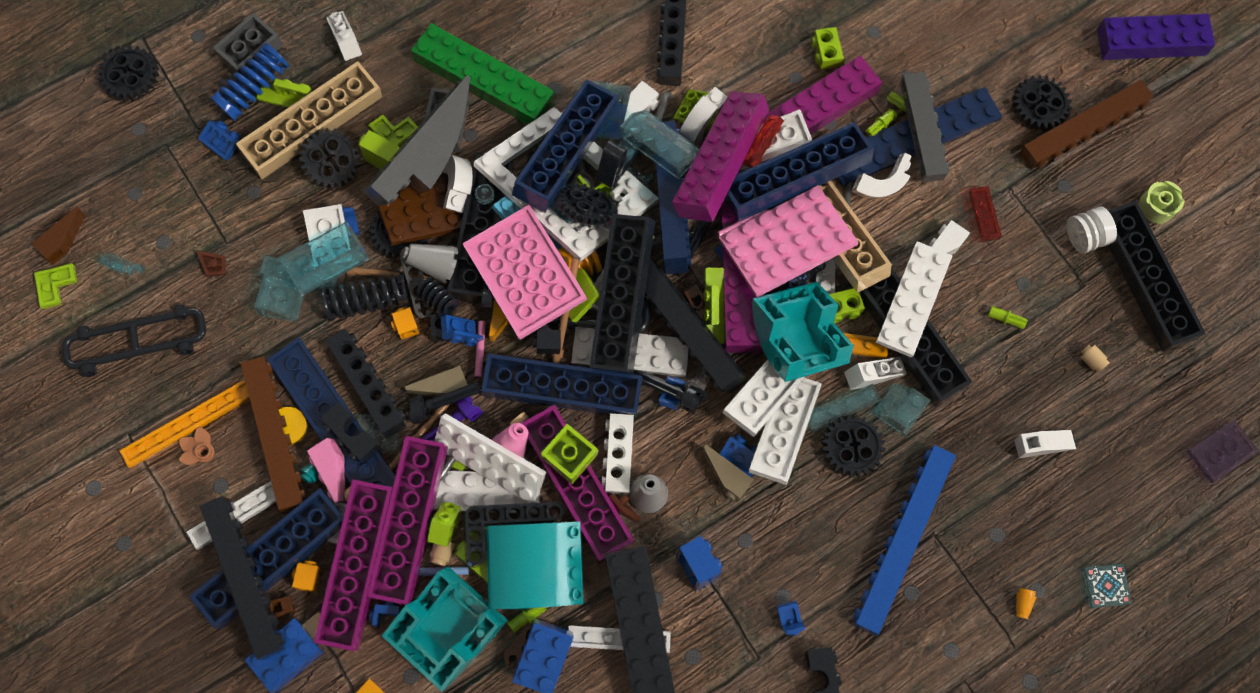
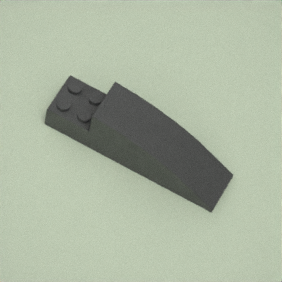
(425, 151)

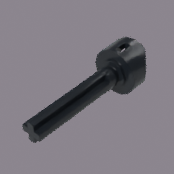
(690, 398)
(421, 408)

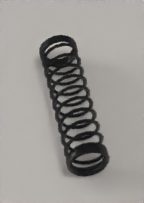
(800, 282)

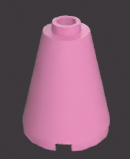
(513, 438)

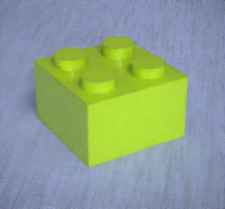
(569, 453)

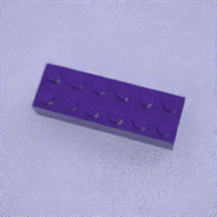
(1155, 36)

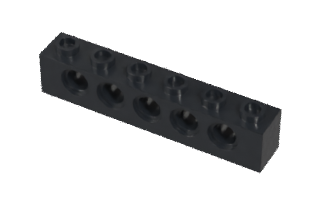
(671, 74)
(388, 424)

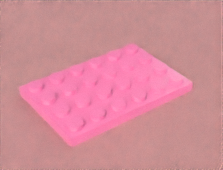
(788, 241)
(524, 271)

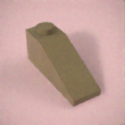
(438, 384)
(730, 478)

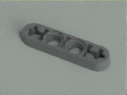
(413, 283)

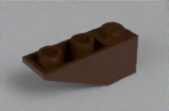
(59, 238)

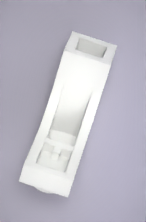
(701, 115)
(459, 183)
(872, 188)

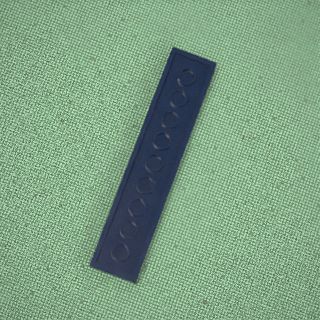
(954, 121)
(316, 397)

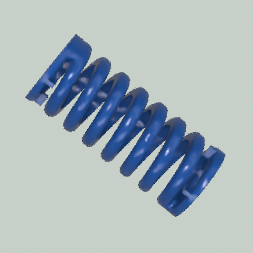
(271, 58)

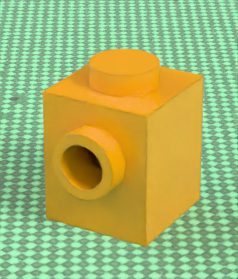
(404, 323)
(306, 576)

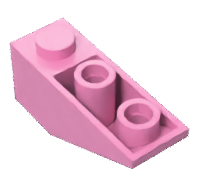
(330, 464)

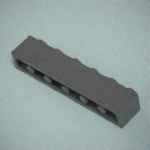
(923, 127)

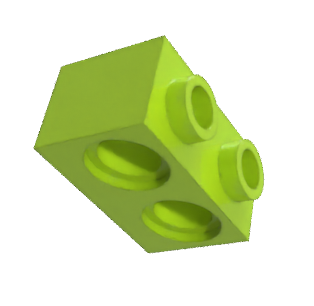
(830, 48)
(843, 309)
(444, 524)

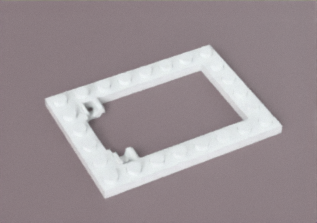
(586, 240)

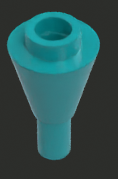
(309, 474)

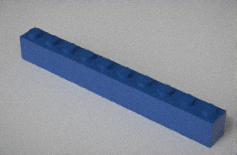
(904, 540)

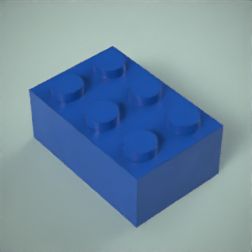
(699, 563)
(542, 657)
(286, 665)

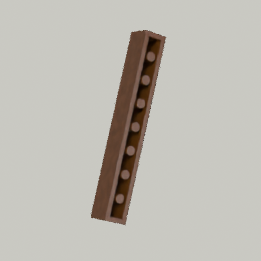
(1086, 124)
(272, 434)

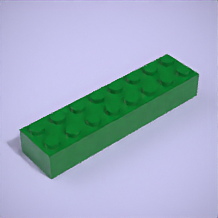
(488, 76)

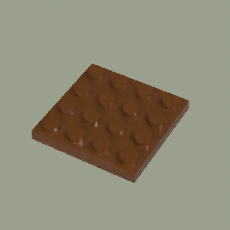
(419, 215)

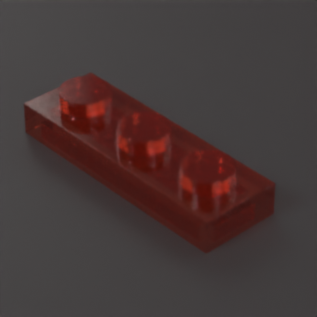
(763, 140)
(985, 213)

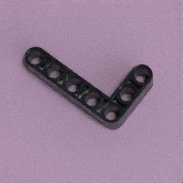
(615, 162)
(504, 519)

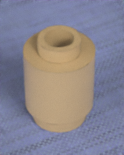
(1094, 358)
(440, 554)

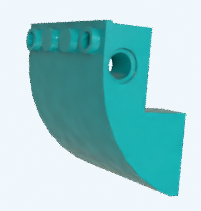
(800, 331)
(534, 565)
(444, 628)

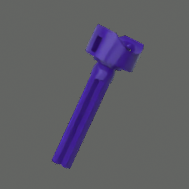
(466, 410)

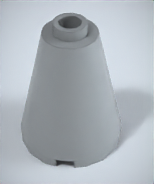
(432, 259)
(648, 493)

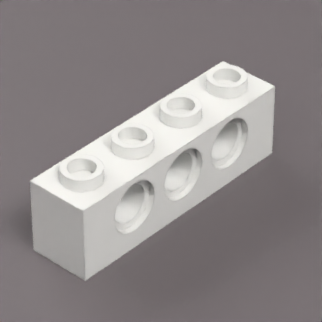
(624, 424)

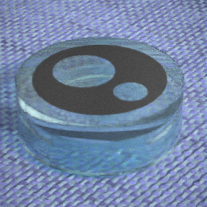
(484, 194)

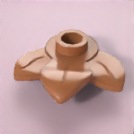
(195, 446)

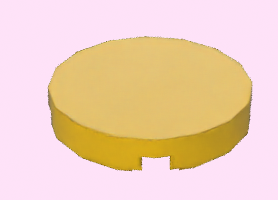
(295, 422)

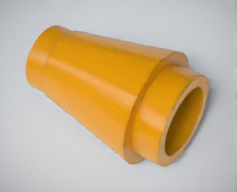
(1024, 602)

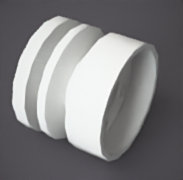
(1091, 229)

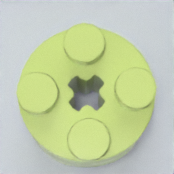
(1161, 202)

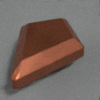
(212, 263)
(622, 507)

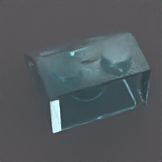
(278, 298)
(901, 407)

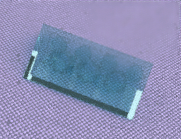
(659, 142)
(324, 258)

